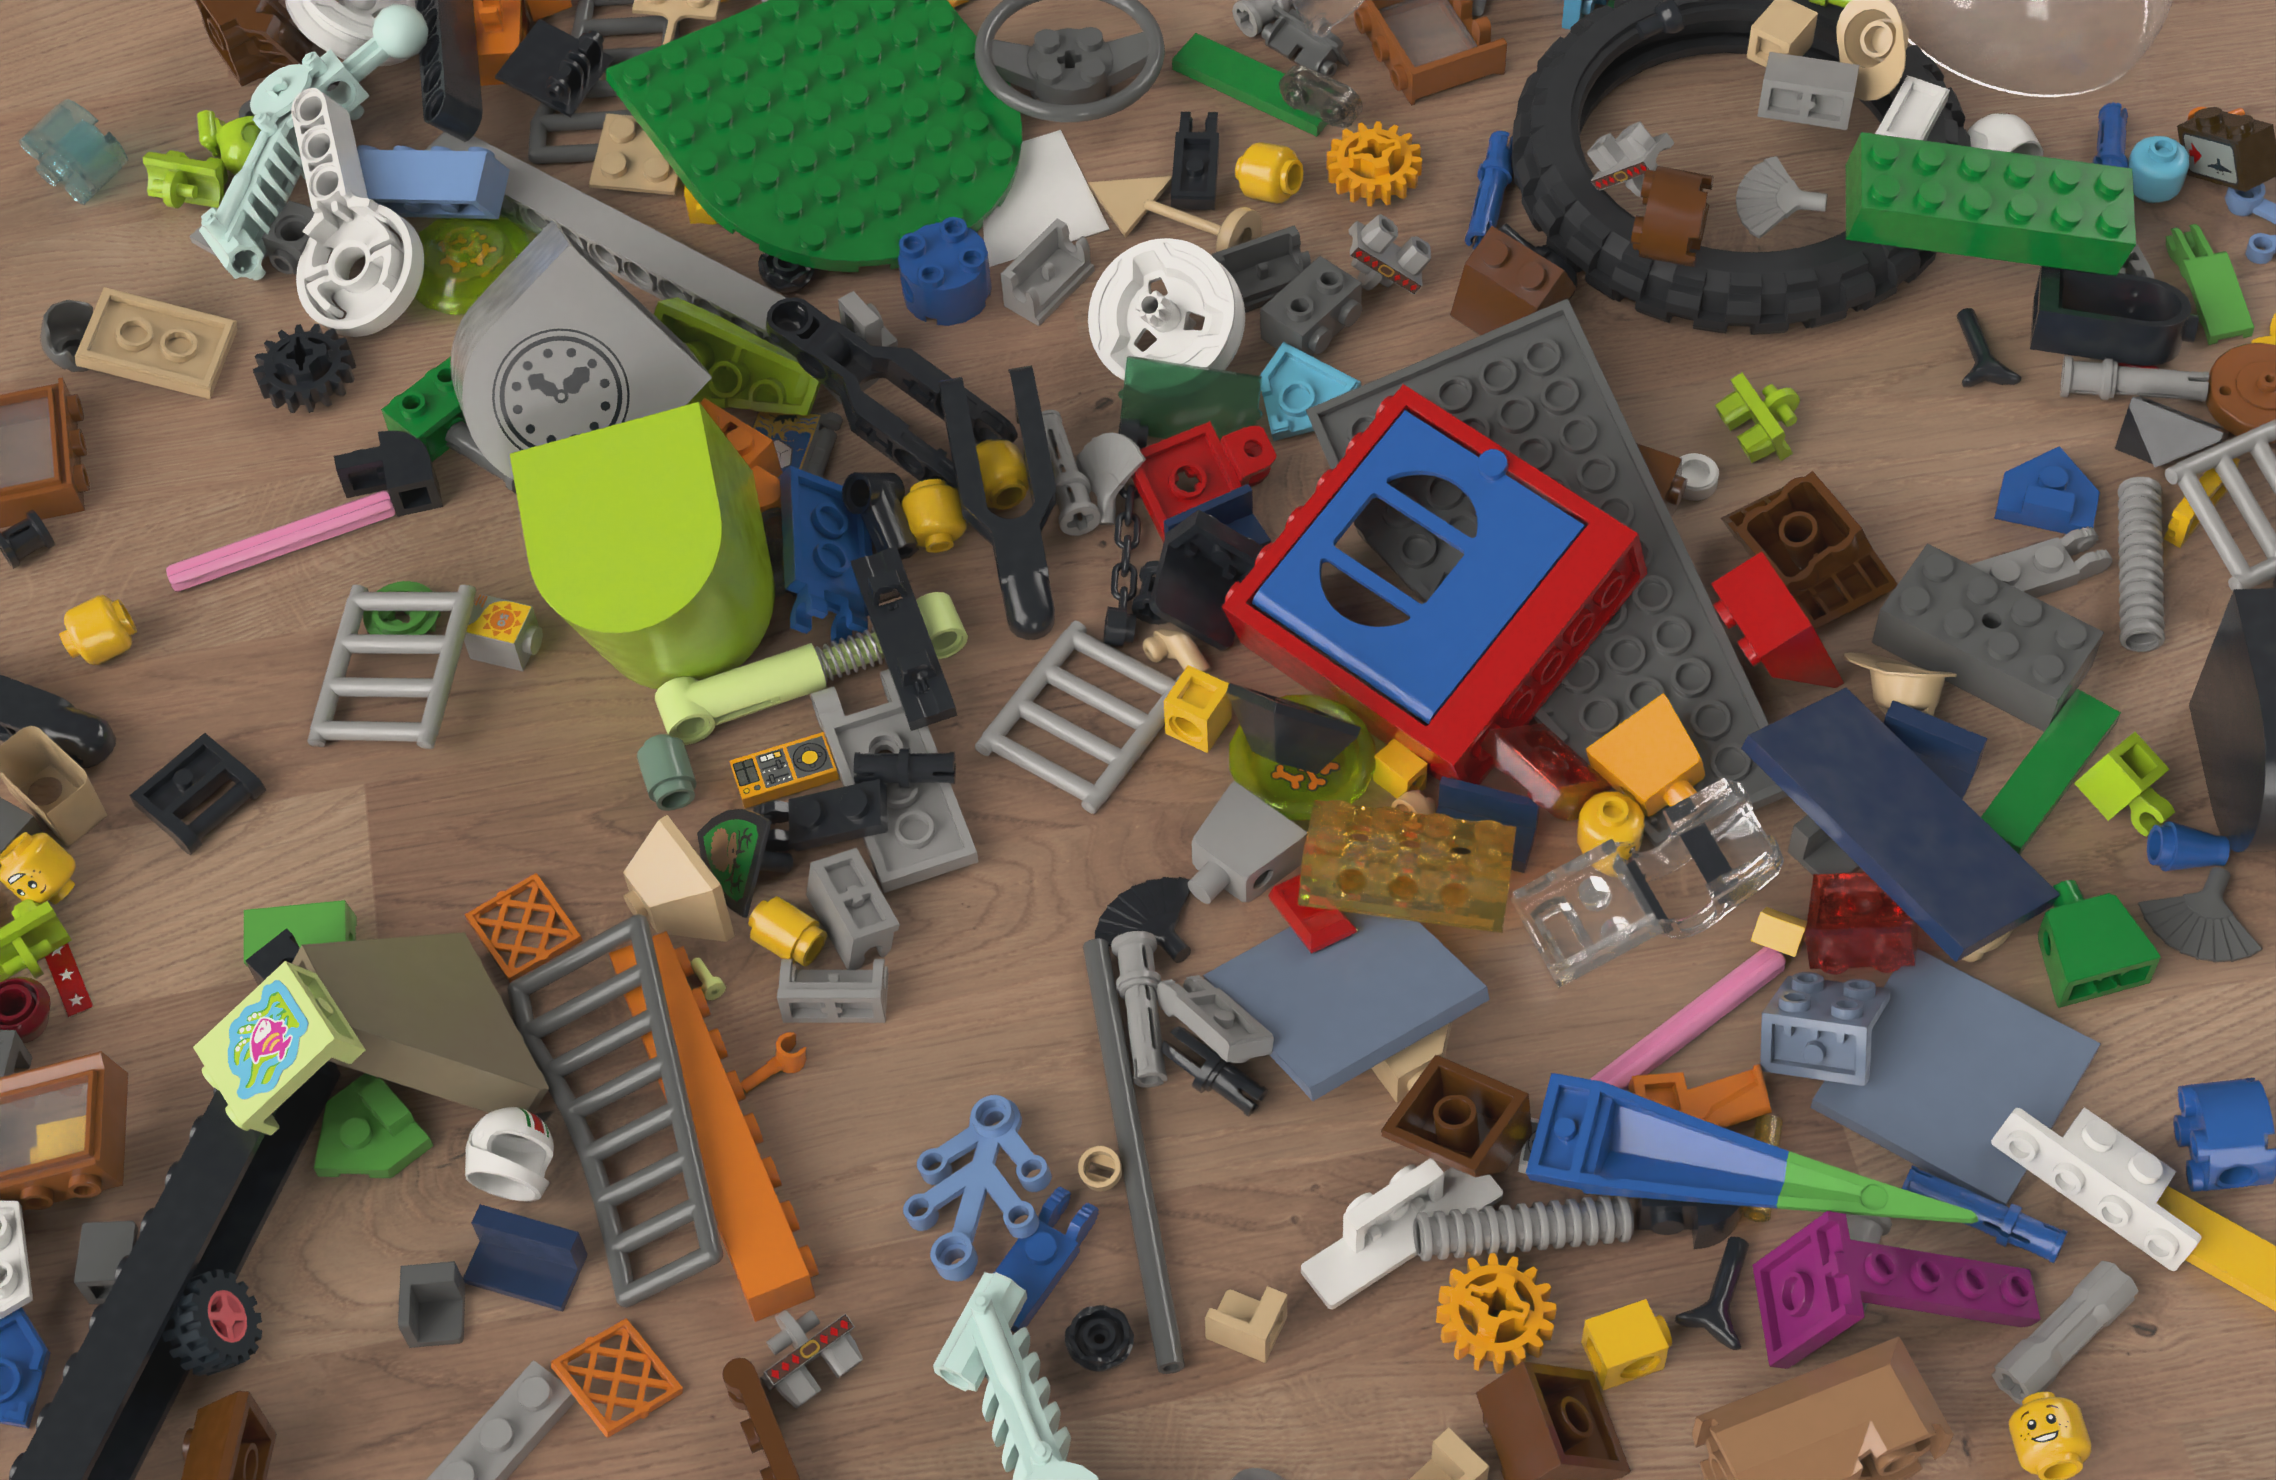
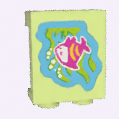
(275, 1045)

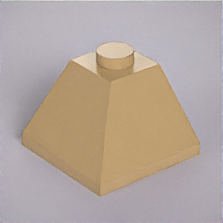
(676, 887)

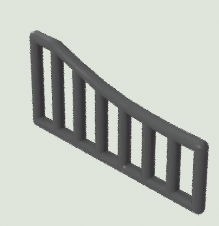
(545, 119)
(574, 1110)

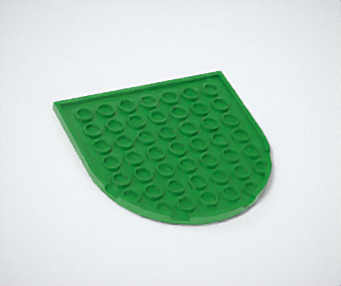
(828, 125)

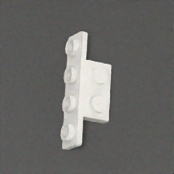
(2104, 1177)
(1381, 1227)

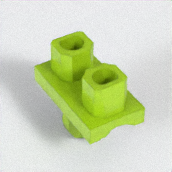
(185, 179)
(1766, 434)
(30, 938)

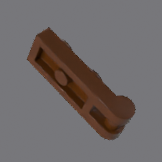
(761, 1427)

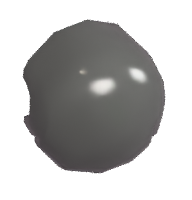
(63, 330)

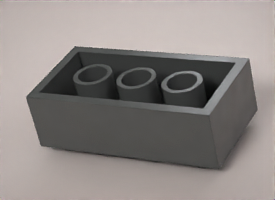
(1989, 634)

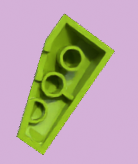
(742, 366)

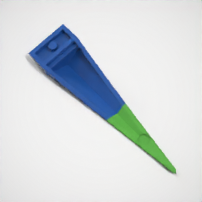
(1637, 1148)

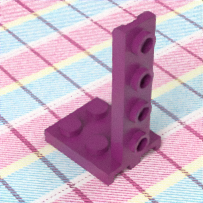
(1820, 1277)

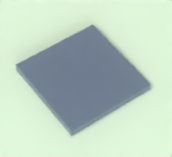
(1350, 1000)
(1952, 1070)

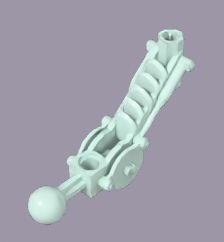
(275, 161)
(985, 1347)

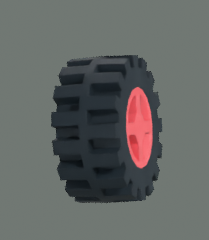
(213, 1324)

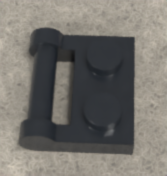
(189, 782)

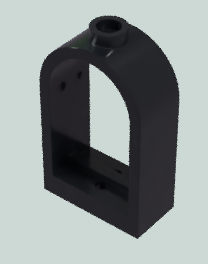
(2110, 317)

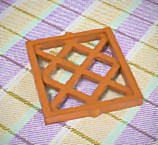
(541, 954)
(585, 1398)

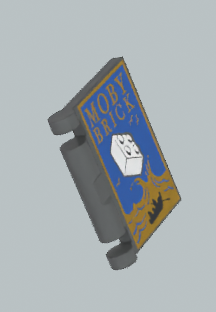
(800, 438)

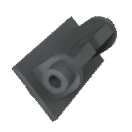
(1290, 34)

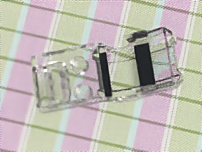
(1604, 902)

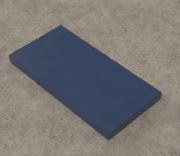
(1900, 823)

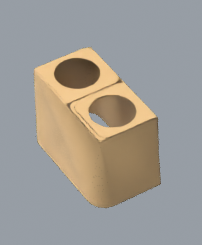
(33, 756)

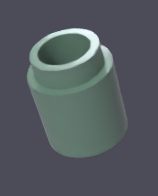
(667, 772)

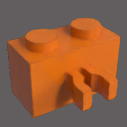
(499, 31)

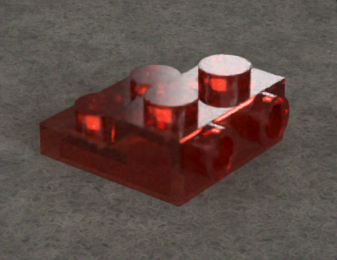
(1545, 767)
(1857, 926)

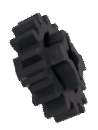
(304, 368)

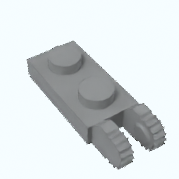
(2048, 564)
(1215, 1019)

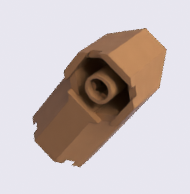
(1838, 1422)

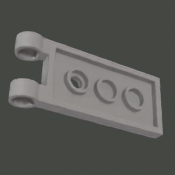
(924, 821)

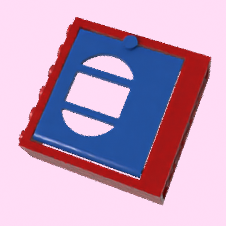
(1491, 634)

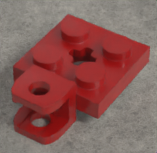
(1218, 465)

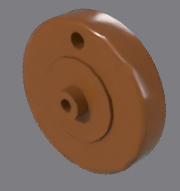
(2243, 387)

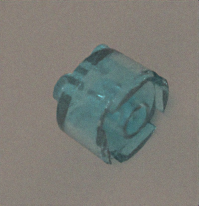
(74, 151)

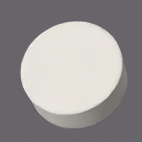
(1701, 476)

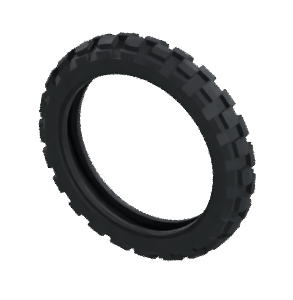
(1595, 233)

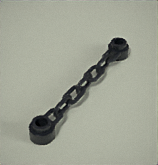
(1119, 624)

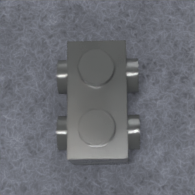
(1312, 308)

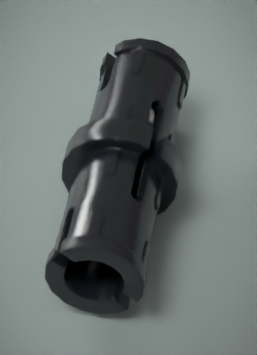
(905, 767)

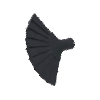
(1149, 908)

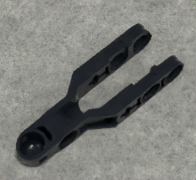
(846, 362)
(1015, 541)

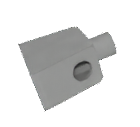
(1243, 847)

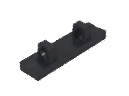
(903, 639)

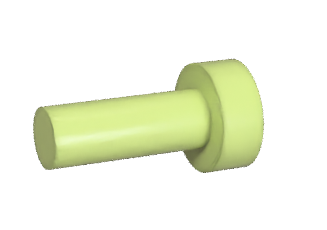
(711, 986)

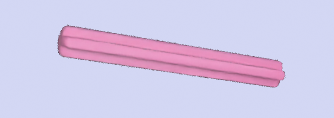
(280, 541)
(1694, 1018)

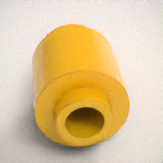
(786, 931)

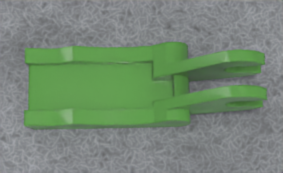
(2212, 285)

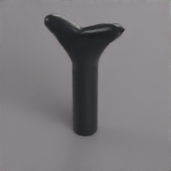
(1986, 365)
(1715, 1313)

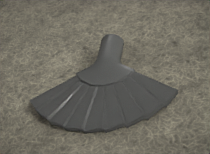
(2201, 923)

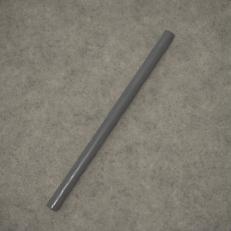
(1133, 1158)

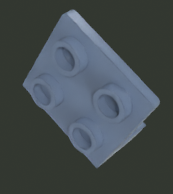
(1821, 1028)

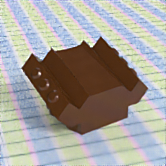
(253, 36)
(1813, 548)

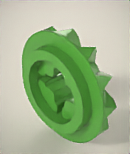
(386, 623)

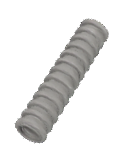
(2141, 564)
(1523, 1227)

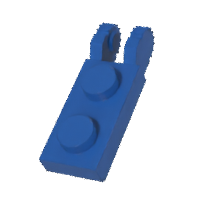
(1045, 1256)

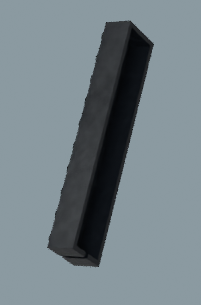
(204, 1221)

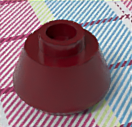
(24, 1007)

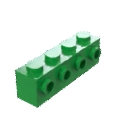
(427, 409)

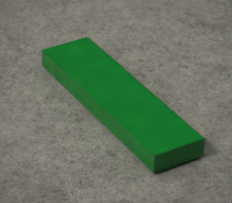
(1241, 79)
(2050, 769)

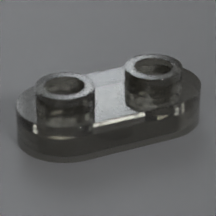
(1320, 96)

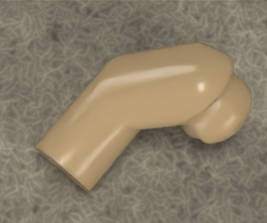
(1175, 646)

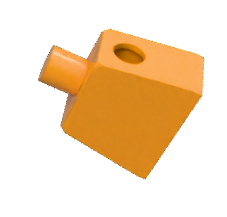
(1649, 757)

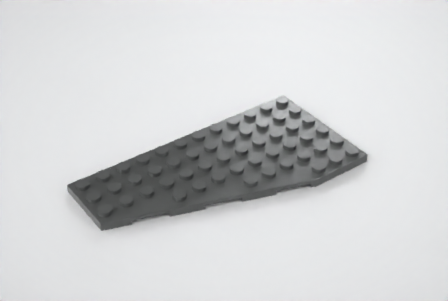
(1550, 405)

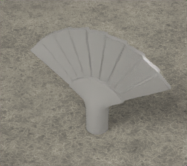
(1770, 196)
(1108, 465)

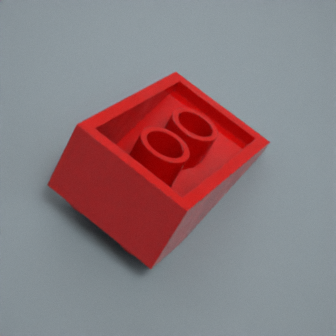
(1773, 624)

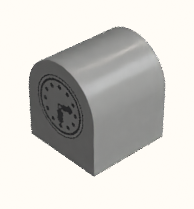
(562, 353)

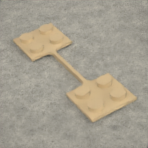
(625, 153)

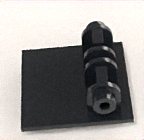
(556, 66)

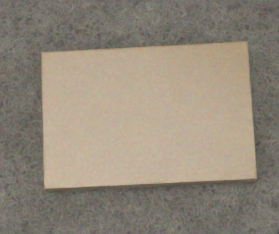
(156, 343)

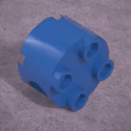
(944, 272)
(2226, 1134)

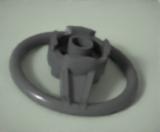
(1069, 65)

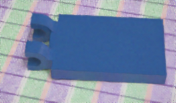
(817, 553)

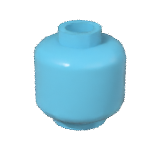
(2158, 168)

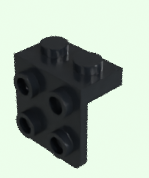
(1195, 573)

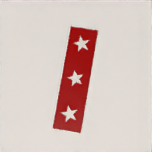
(68, 981)

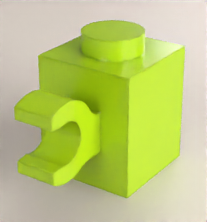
(2126, 779)

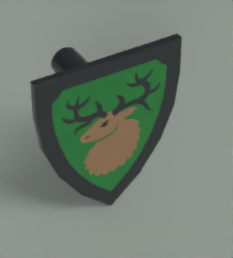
(735, 853)

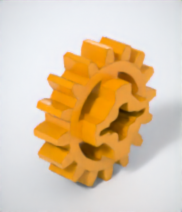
(1374, 163)
(1477, 1296)

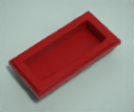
(1312, 925)

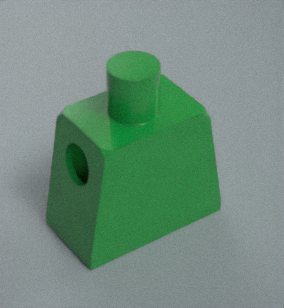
(2093, 947)

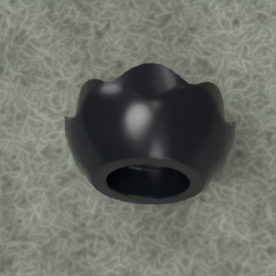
(783, 275)
(1094, 1323)

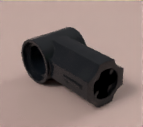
(879, 502)

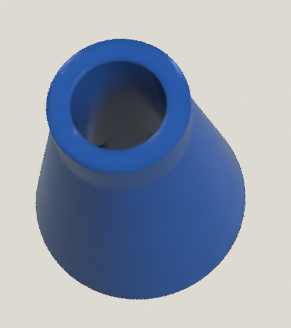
(2183, 847)

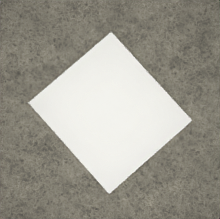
(1044, 189)

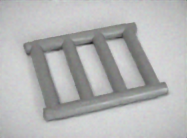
(2221, 460)
(1049, 671)
(435, 689)

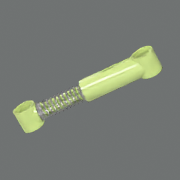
(695, 707)

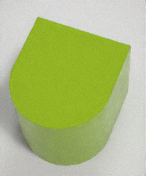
(650, 544)

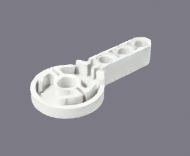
(350, 229)

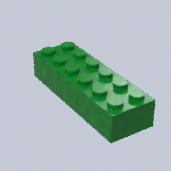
(1989, 204)

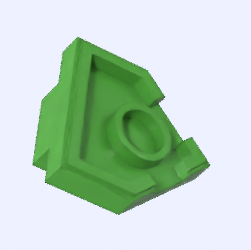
(368, 1132)

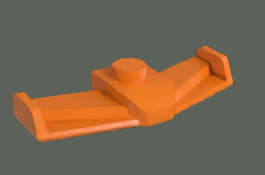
(1717, 1102)

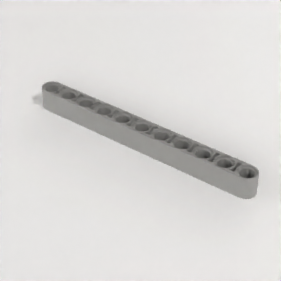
(627, 245)

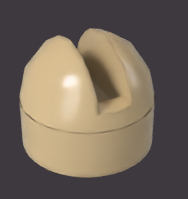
(1415, 802)
(1102, 1158)

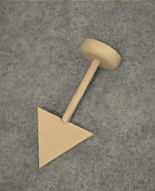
(1132, 198)

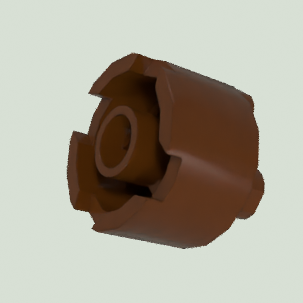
(1673, 215)

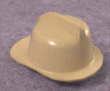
(1877, 41)
(1901, 682)

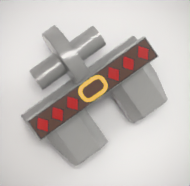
(1627, 157)
(1383, 260)
(832, 1343)

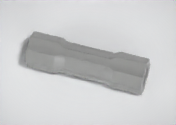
(2040, 1357)

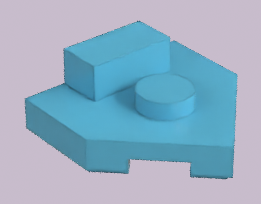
(1296, 383)

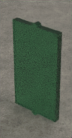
(1184, 396)

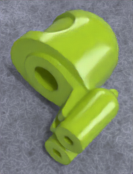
(227, 140)

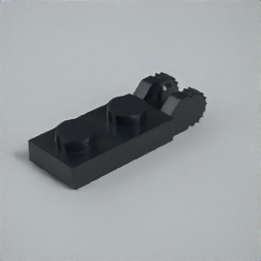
(1195, 164)
(827, 816)

